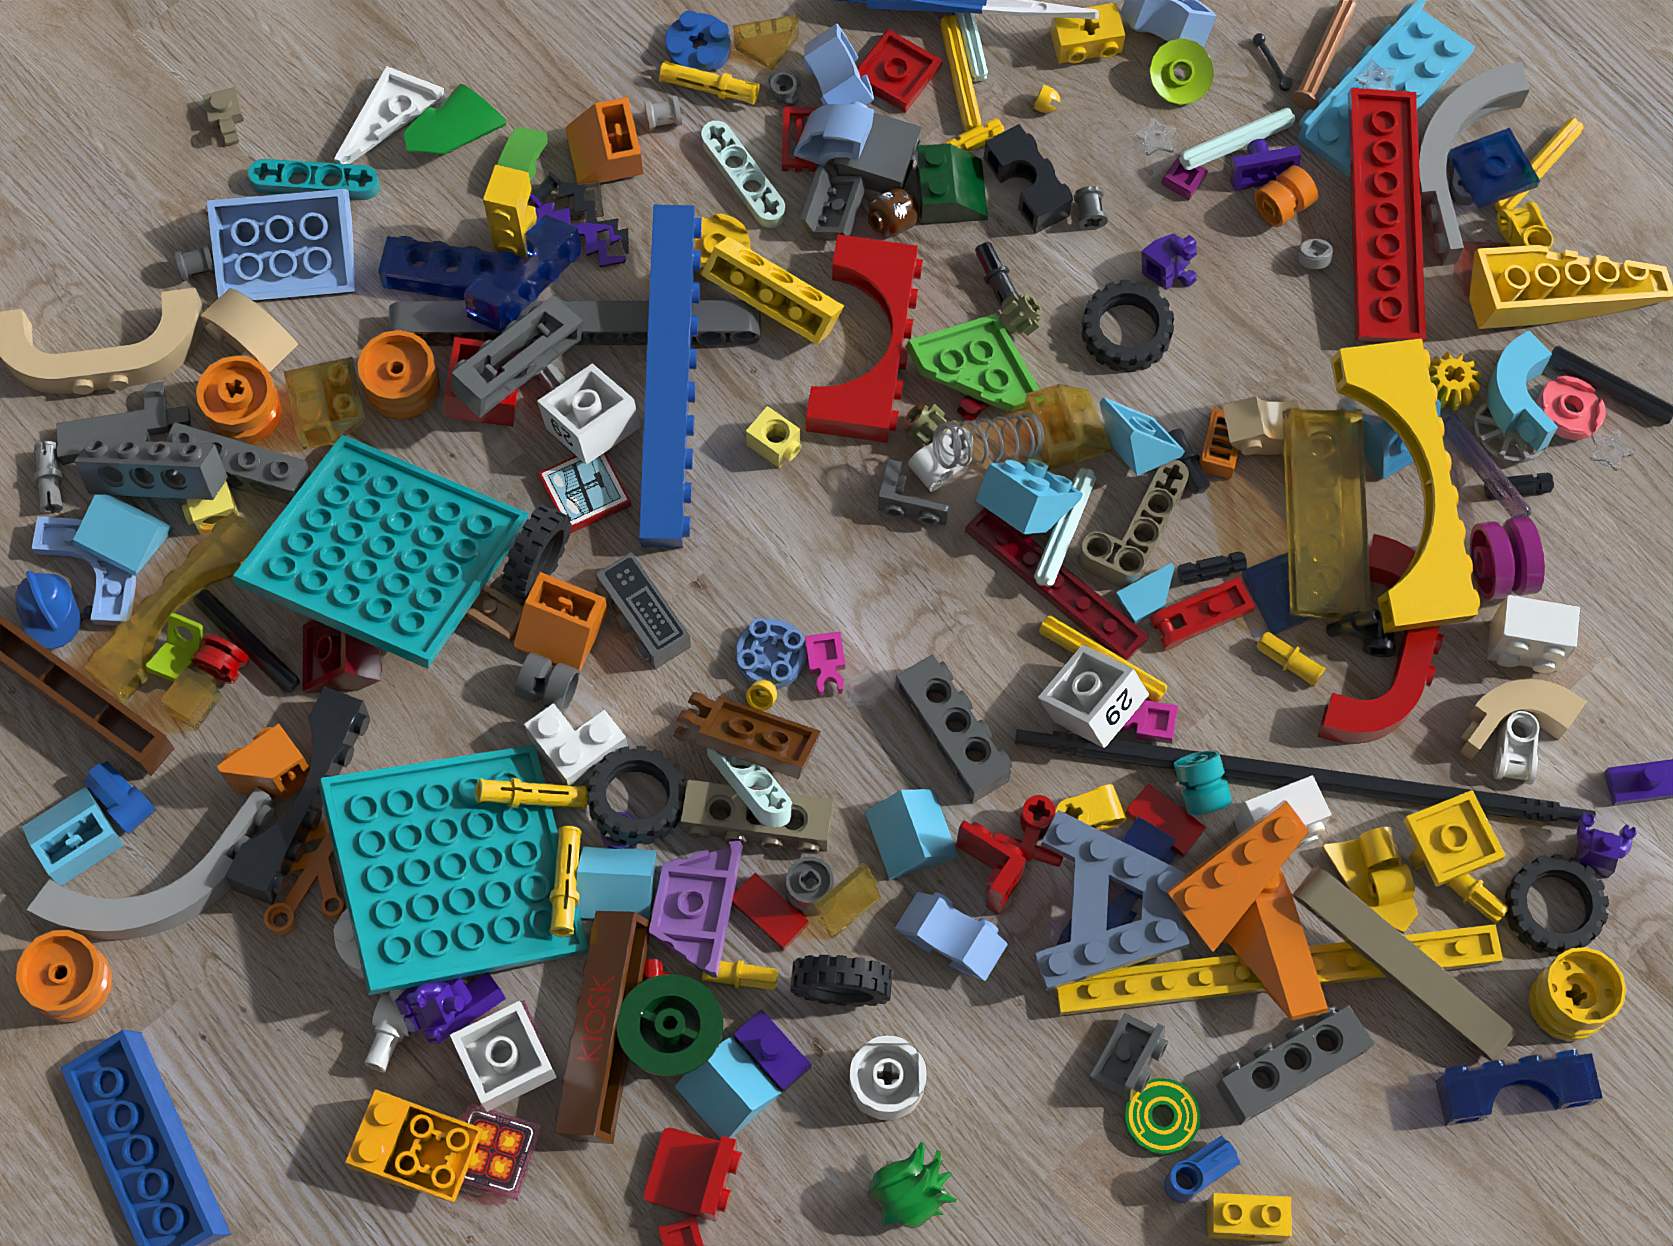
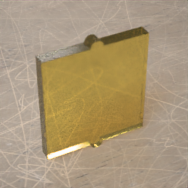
(848, 900)

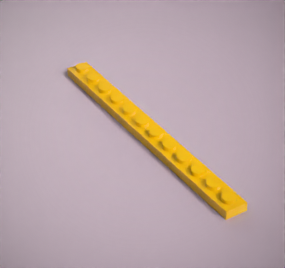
(1228, 977)

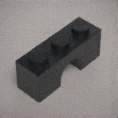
(1017, 155)

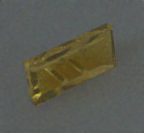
(767, 39)

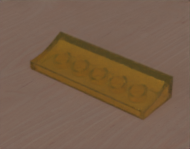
(1326, 512)

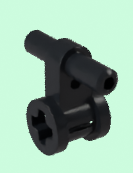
(1368, 628)

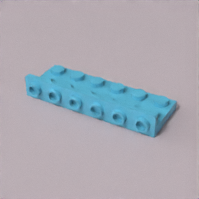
(1424, 60)

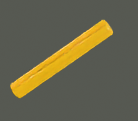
(960, 72)
(1547, 157)
(1072, 641)

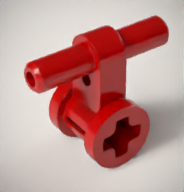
(1034, 830)

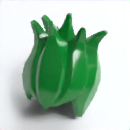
(910, 1189)

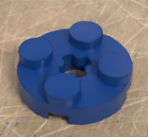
(698, 27)

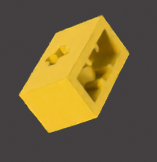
(1088, 38)
(1249, 1217)

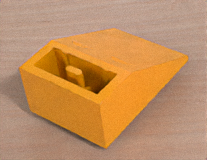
(413, 1147)

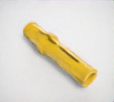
(708, 82)
(517, 792)
(565, 883)

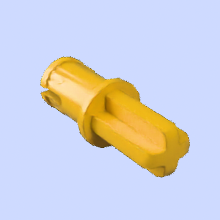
(1290, 658)
(1479, 897)
(744, 975)

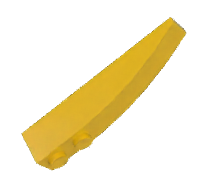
(1550, 287)

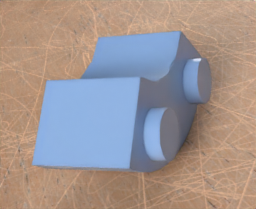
(1170, 18)
(832, 62)
(835, 132)
(936, 925)

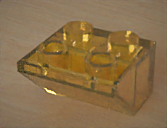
(324, 401)
(1068, 424)

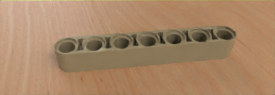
(1404, 963)

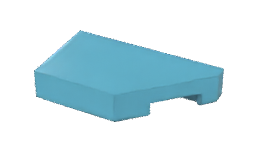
(1146, 595)

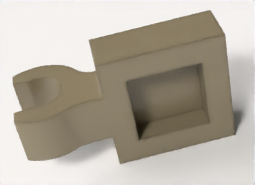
(223, 112)

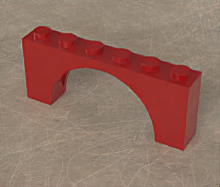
(866, 404)

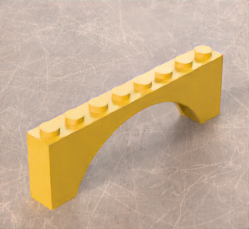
(1398, 387)

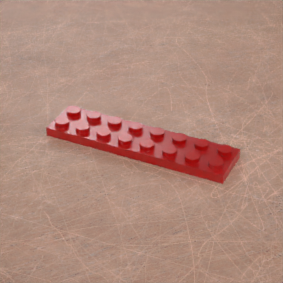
(1386, 216)

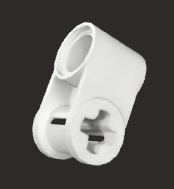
(927, 467)
(1516, 755)

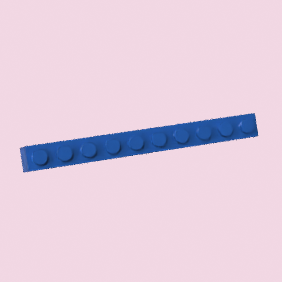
(668, 377)

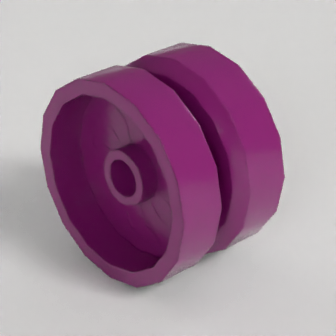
(1507, 558)

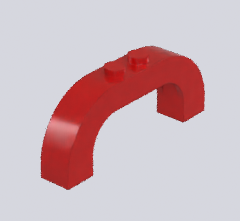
(1368, 720)

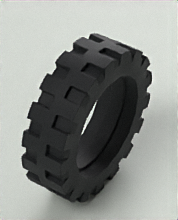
(1140, 297)
(536, 550)
(636, 761)
(1580, 878)
(841, 980)

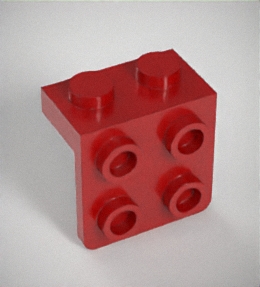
(692, 1173)

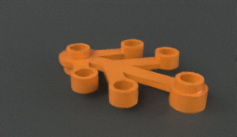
(314, 865)

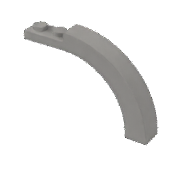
(1475, 99)
(159, 909)

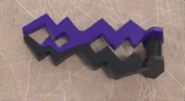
(590, 227)

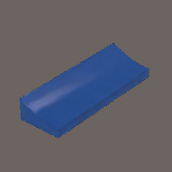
(144, 1144)

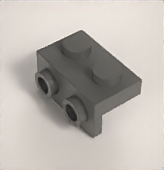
(832, 204)
(1128, 1056)

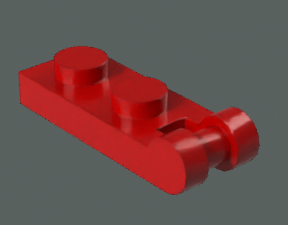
(1203, 612)

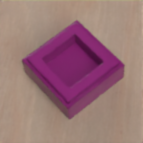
(1184, 181)

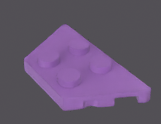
(696, 905)

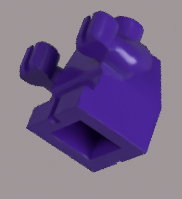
(1167, 260)
(1601, 849)
(429, 1007)

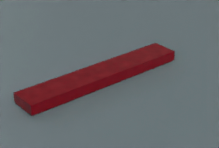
(1067, 593)

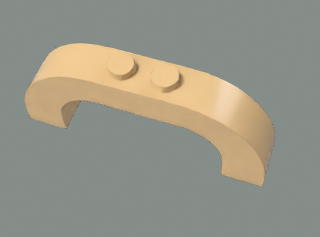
(105, 367)

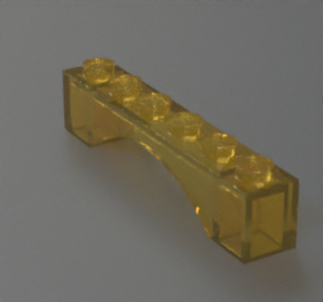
(123, 659)

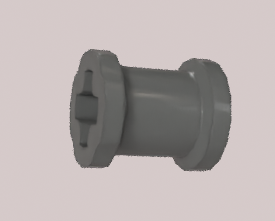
(1090, 207)
(195, 262)

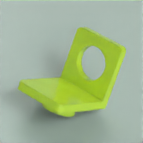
(177, 651)

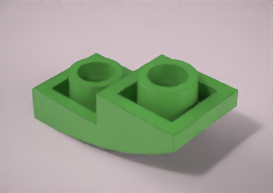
(523, 150)

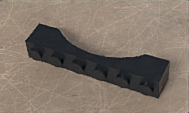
(265, 861)

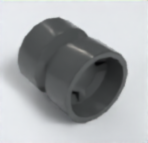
(558, 688)
(807, 883)

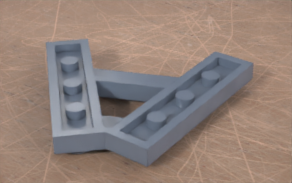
(1091, 946)

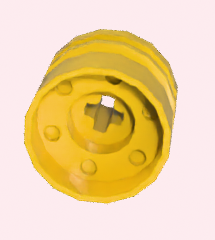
(1590, 981)

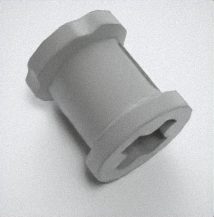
(663, 113)

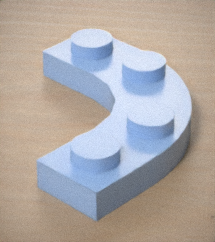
(114, 586)

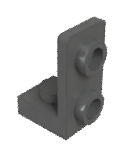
(897, 505)

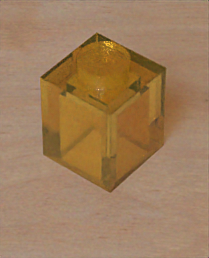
(192, 697)

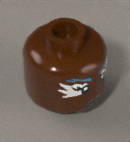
(893, 212)

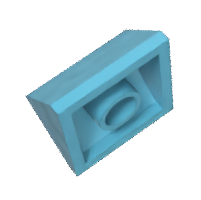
(1137, 437)
(120, 533)
(910, 832)
(615, 881)
(728, 1089)

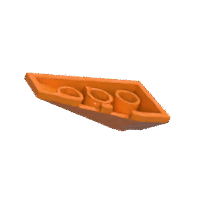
(1277, 951)

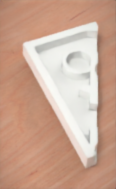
(391, 105)

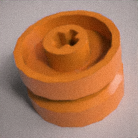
(398, 374)
(239, 399)
(64, 976)

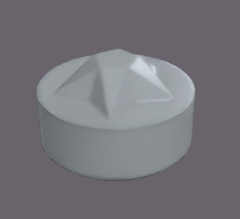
(1315, 254)

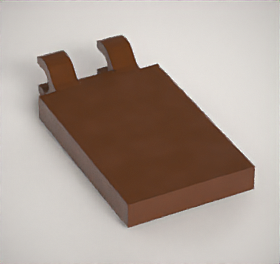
(748, 734)

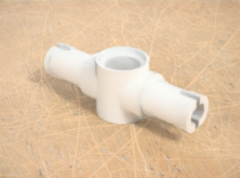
(389, 1030)

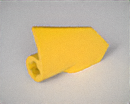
(1376, 875)

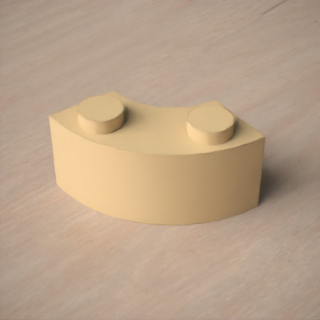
(248, 329)
(1257, 425)

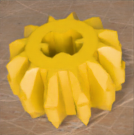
(1454, 380)

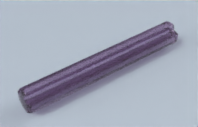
(1485, 467)

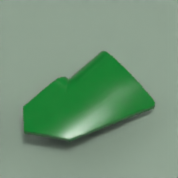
(453, 123)

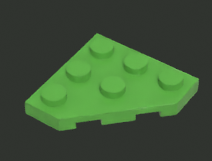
(975, 361)

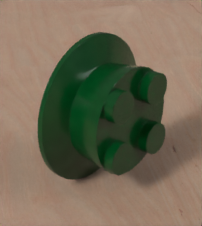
(669, 1025)

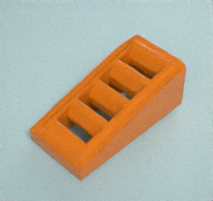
(1212, 464)

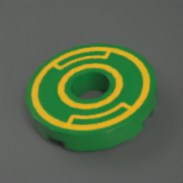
(1184, 1111)

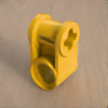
(1524, 226)
(1096, 808)

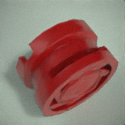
(220, 658)

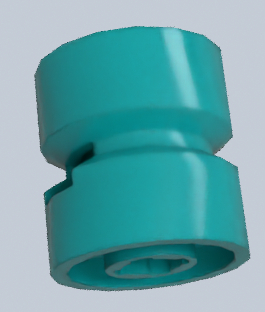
(1204, 788)

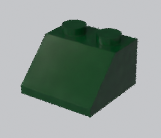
(949, 185)

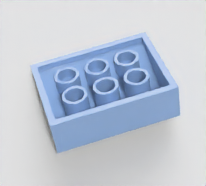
(283, 244)

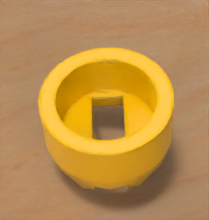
(1044, 98)
(764, 699)

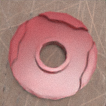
(1581, 395)

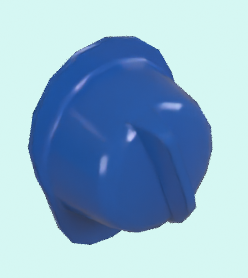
(47, 609)

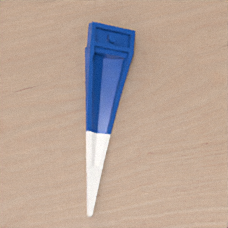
(998, 7)

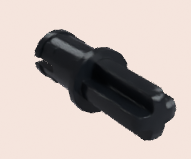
(995, 272)
(1197, 479)

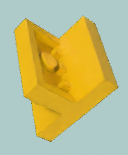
(1453, 839)

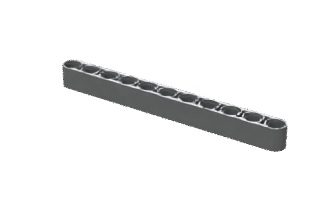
(603, 322)

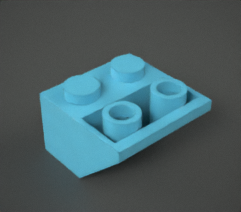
(1027, 495)
(72, 836)

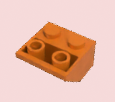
(605, 143)
(560, 621)
(266, 763)

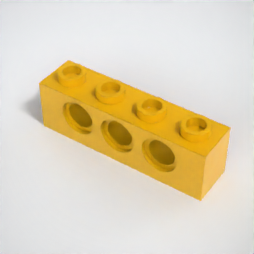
(772, 290)

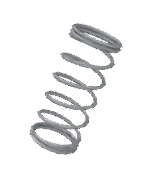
(957, 443)

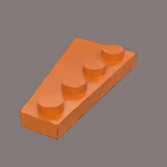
(1233, 877)

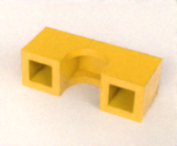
(508, 209)

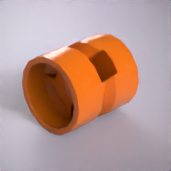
(1289, 193)

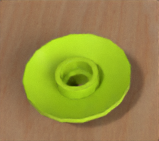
(1196, 67)

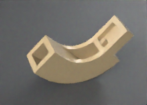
(1548, 702)

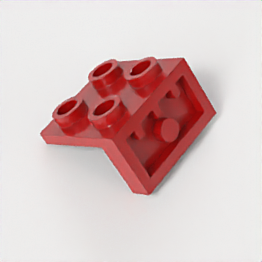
(1003, 858)

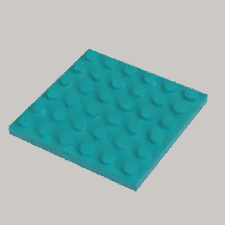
(382, 550)
(443, 879)

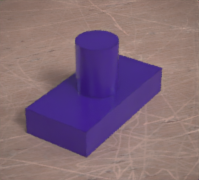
(1261, 164)
(1640, 782)
(478, 999)
(772, 1050)

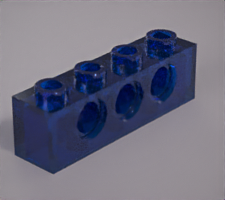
(431, 278)

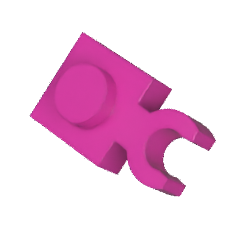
(826, 657)
(1154, 721)

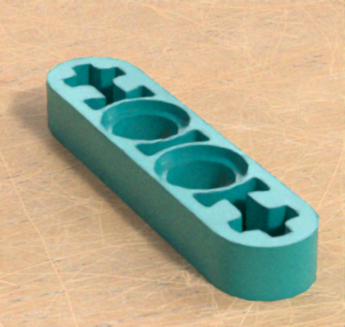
(315, 173)

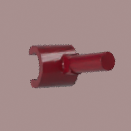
(970, 409)

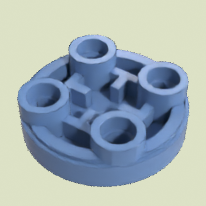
(770, 652)

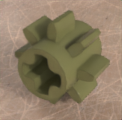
(1020, 314)
(922, 423)

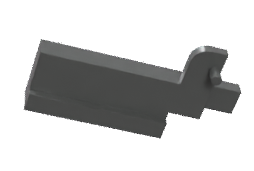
(125, 426)

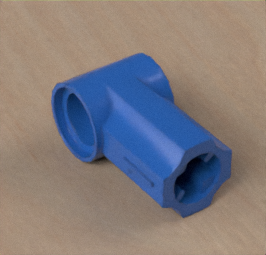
(123, 801)
(1203, 1169)

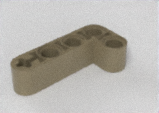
(1144, 522)

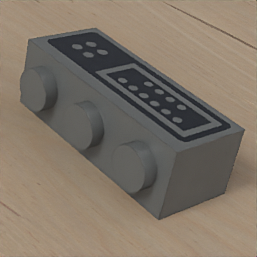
(642, 611)

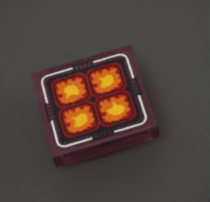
(502, 1151)

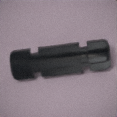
(1527, 484)
(1212, 567)

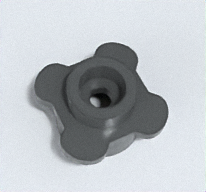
(783, 80)

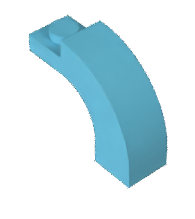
(1508, 394)

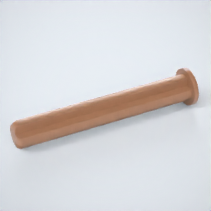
(1305, 95)

